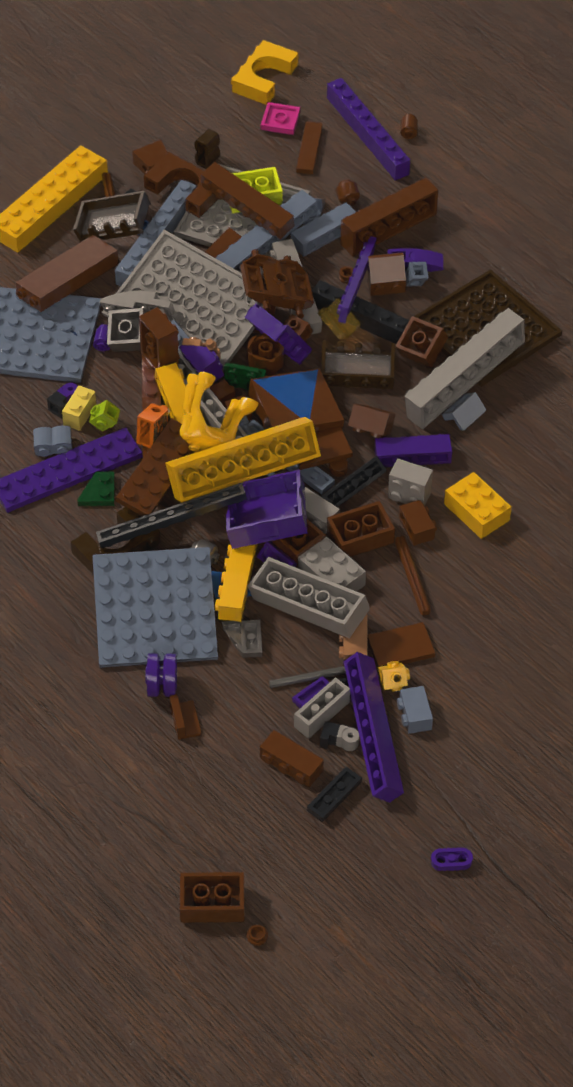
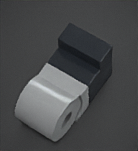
(339, 736)

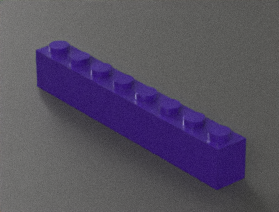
(368, 129)
(373, 727)

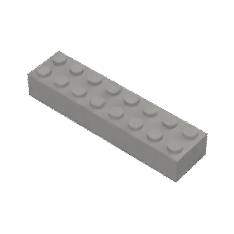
(464, 368)

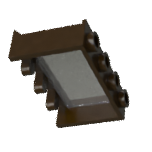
(112, 216)
(358, 367)

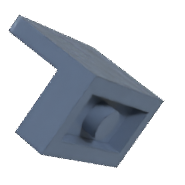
(465, 410)

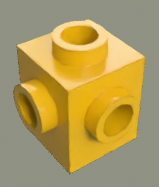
(387, 675)

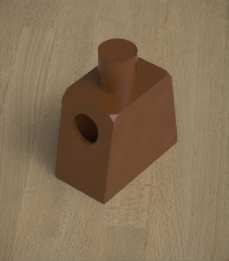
(149, 155)

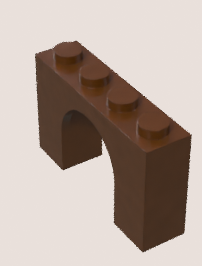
(173, 168)

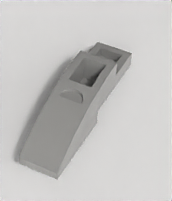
(136, 299)

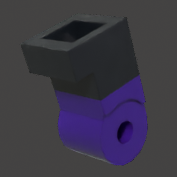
(60, 398)

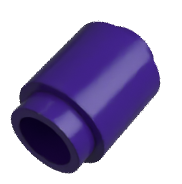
(100, 338)

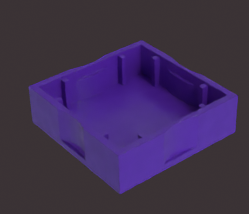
(271, 512)

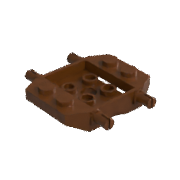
(289, 291)

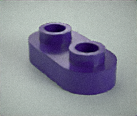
(451, 859)

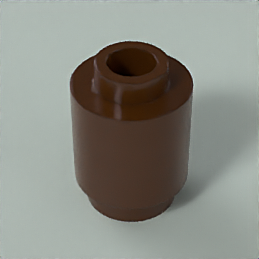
(409, 126)

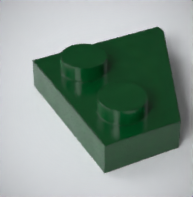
(99, 490)

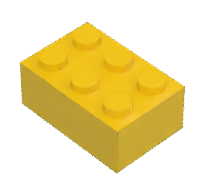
(477, 505)

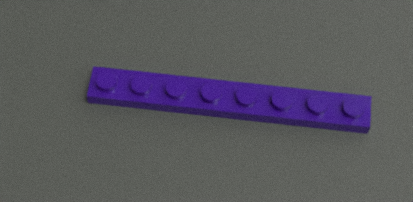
(356, 280)

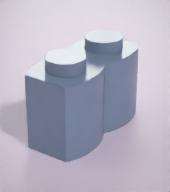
(52, 440)

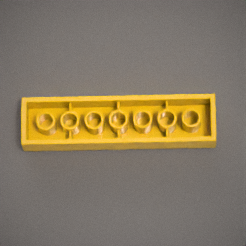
(50, 197)
(243, 459)

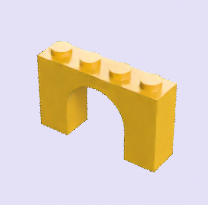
(265, 56)

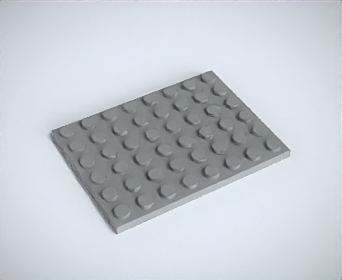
(203, 291)

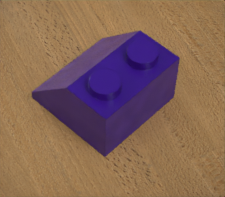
(202, 360)

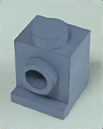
(416, 274)

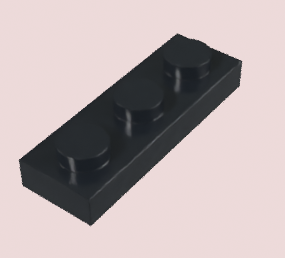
(334, 794)

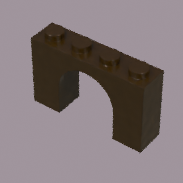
(85, 546)

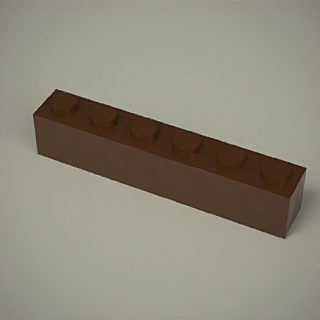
(247, 200)

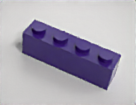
(414, 449)

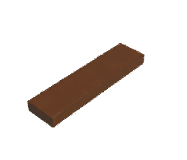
(309, 147)

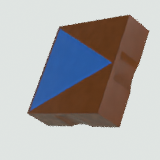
(295, 396)

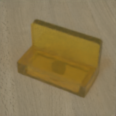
(330, 317)

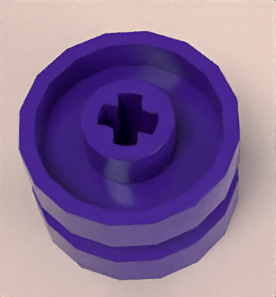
(161, 675)

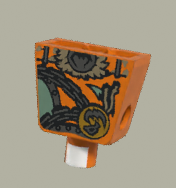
(151, 424)

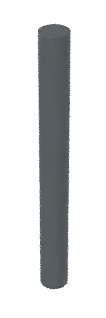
(307, 677)

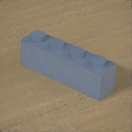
(321, 230)

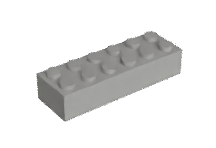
(309, 597)

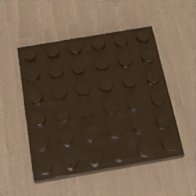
(479, 303)

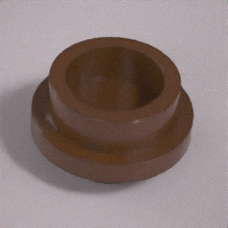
(257, 935)

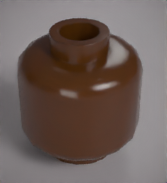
(348, 192)

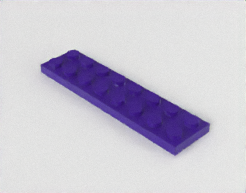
(67, 469)

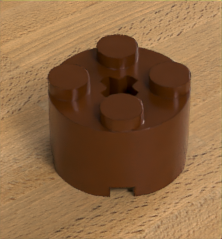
(265, 354)

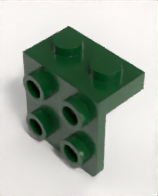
(240, 375)

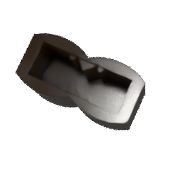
(207, 148)

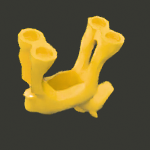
(194, 428)

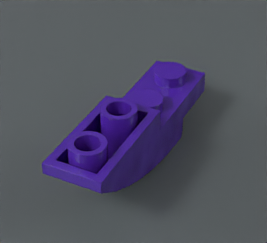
(433, 259)

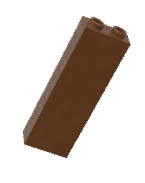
(66, 273)

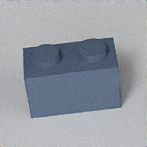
(415, 709)

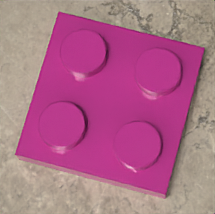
(280, 118)

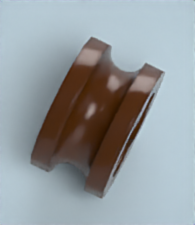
(342, 274)

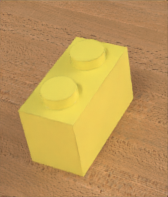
(78, 408)

